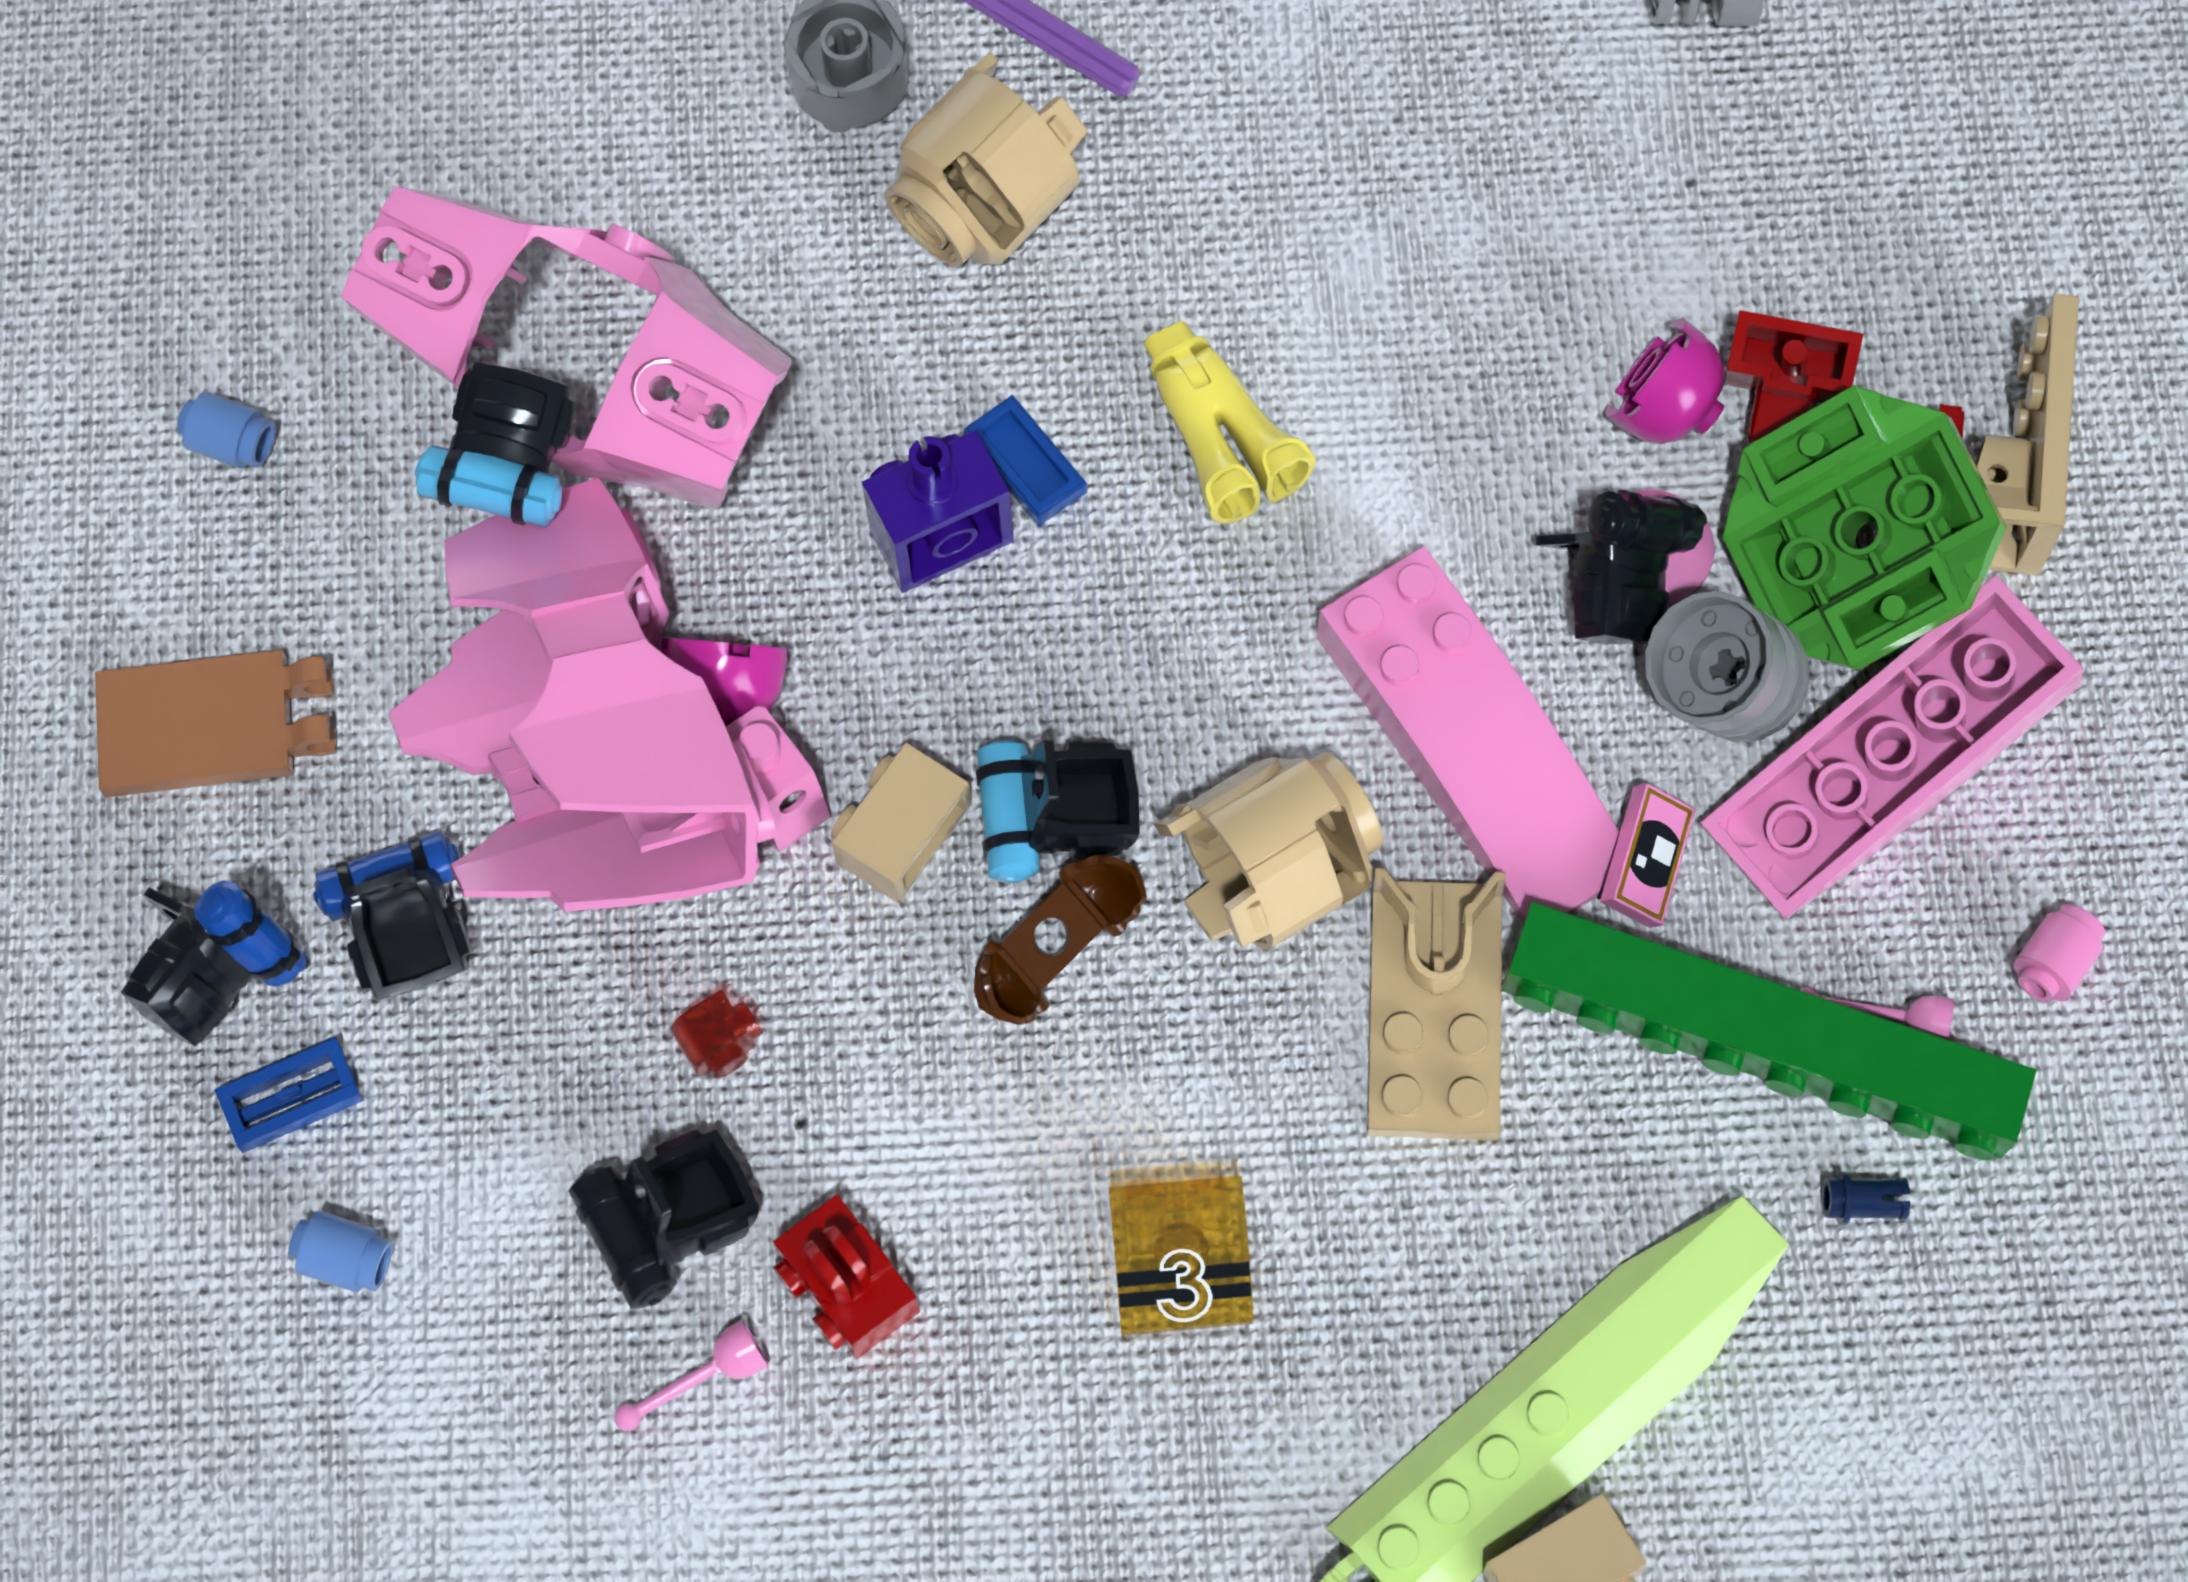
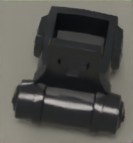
(1625, 563)
(663, 1211)

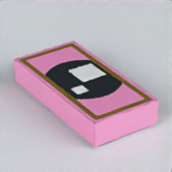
(1647, 855)

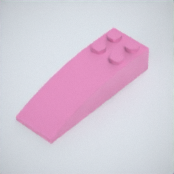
(1472, 733)
(1895, 749)

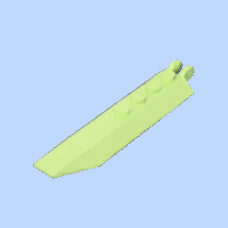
(1561, 1405)

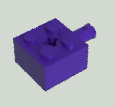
(938, 508)

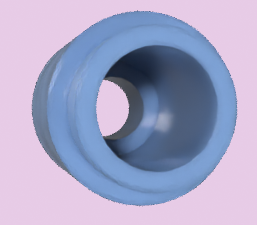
(226, 431)
(340, 1252)

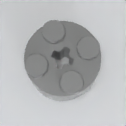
(847, 61)

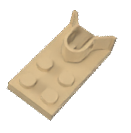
(2032, 473)
(1435, 1009)

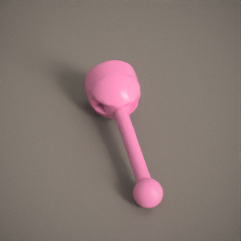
(1926, 1014)
(734, 1355)

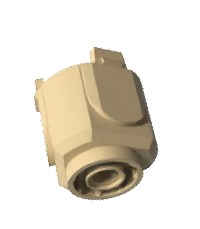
(983, 169)
(1277, 847)

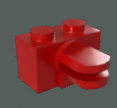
(1789, 367)
(844, 1277)

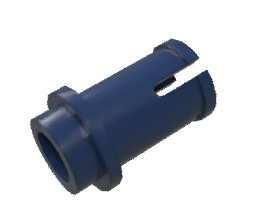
(1862, 1198)

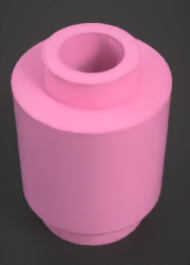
(2059, 954)

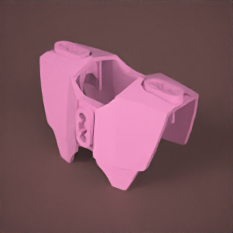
(682, 342)
(595, 733)

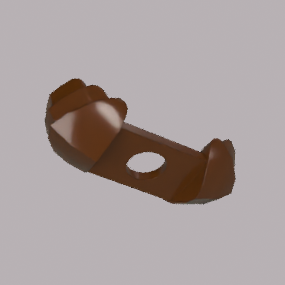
(1090, 897)

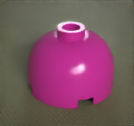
(1671, 388)
(733, 673)

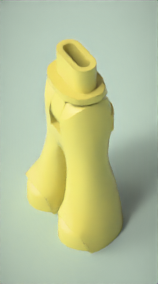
(1206, 393)

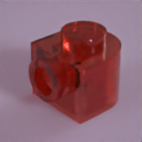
(716, 1035)

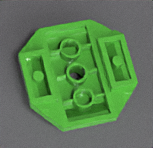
(1825, 478)

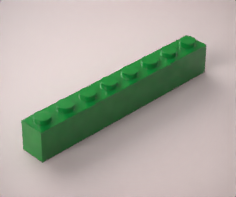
(1769, 1032)

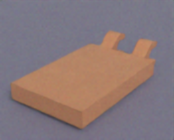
(207, 721)

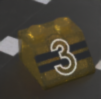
(1181, 1255)

